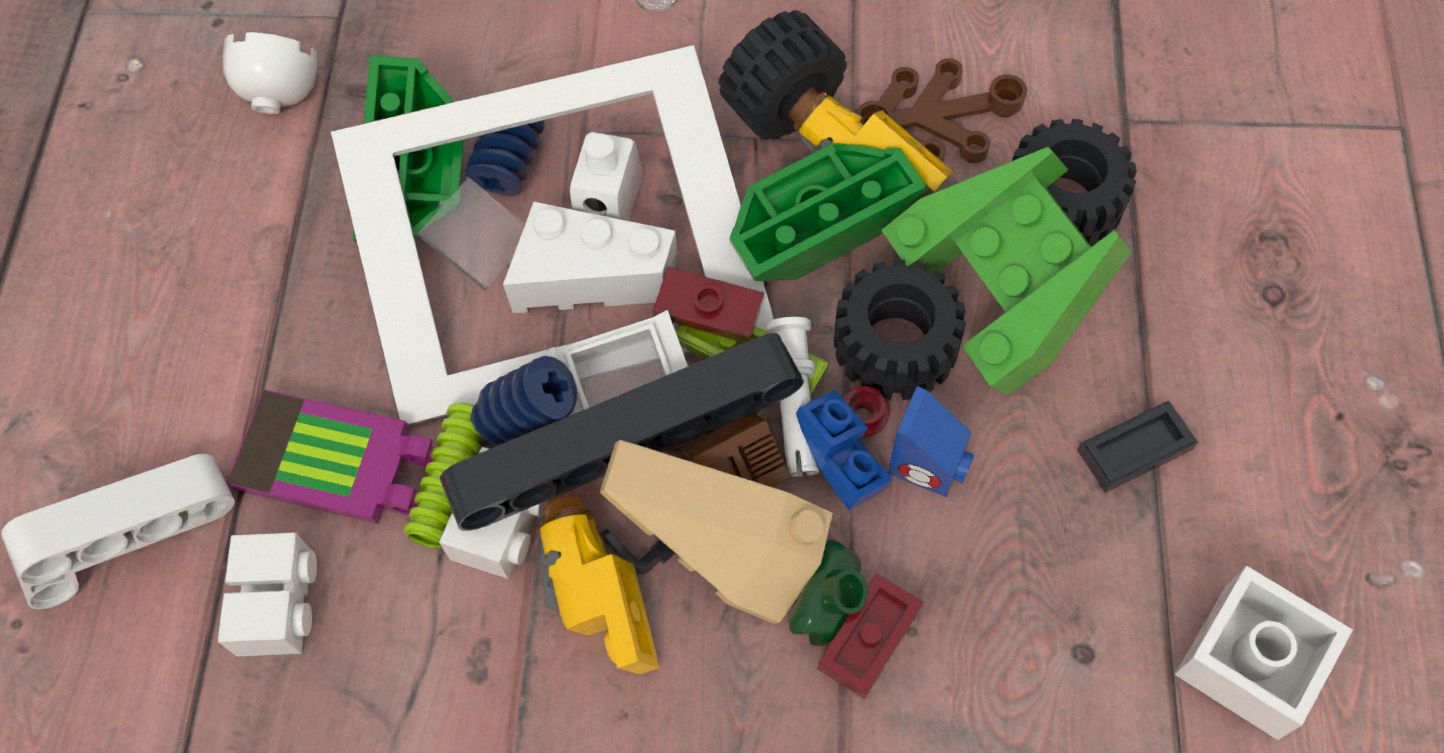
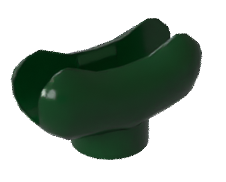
(829, 595)

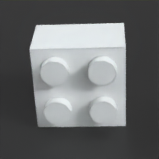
(1264, 653)

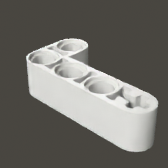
(109, 522)

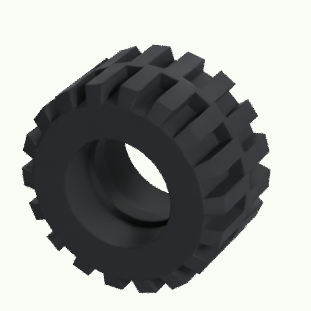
(776, 68)
(1094, 163)
(907, 295)

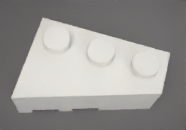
(587, 259)

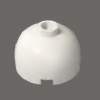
(269, 70)

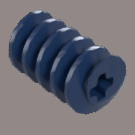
(503, 158)
(524, 400)

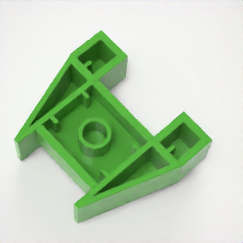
(1024, 255)

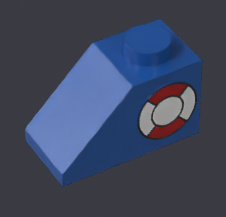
(930, 446)

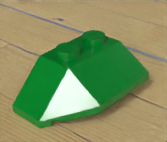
(428, 174)
(821, 209)

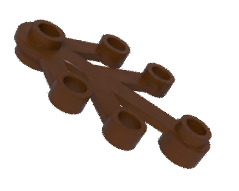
(934, 115)

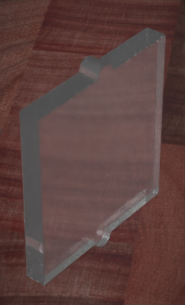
(474, 233)

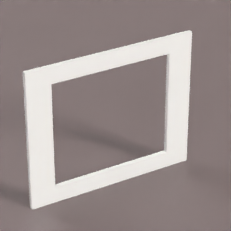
(387, 239)

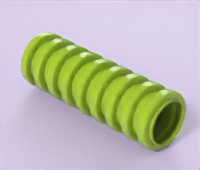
(455, 445)

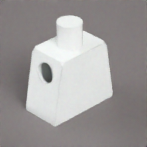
(606, 172)

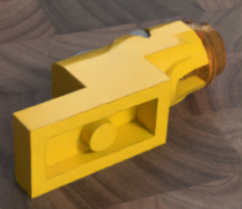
(827, 122)
(593, 587)

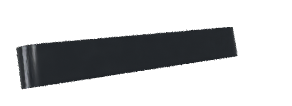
(651, 416)

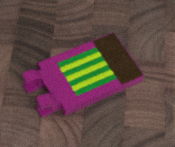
(327, 457)

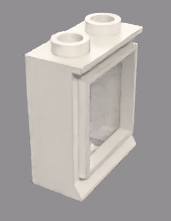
(622, 359)

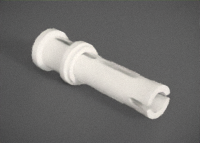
(797, 453)

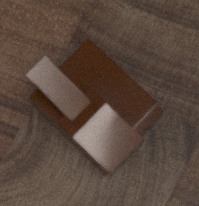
(739, 449)

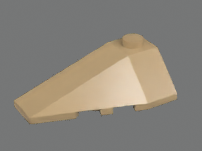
(734, 532)

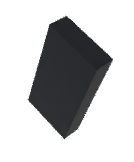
(1137, 446)

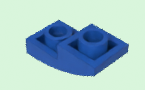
(834, 440)

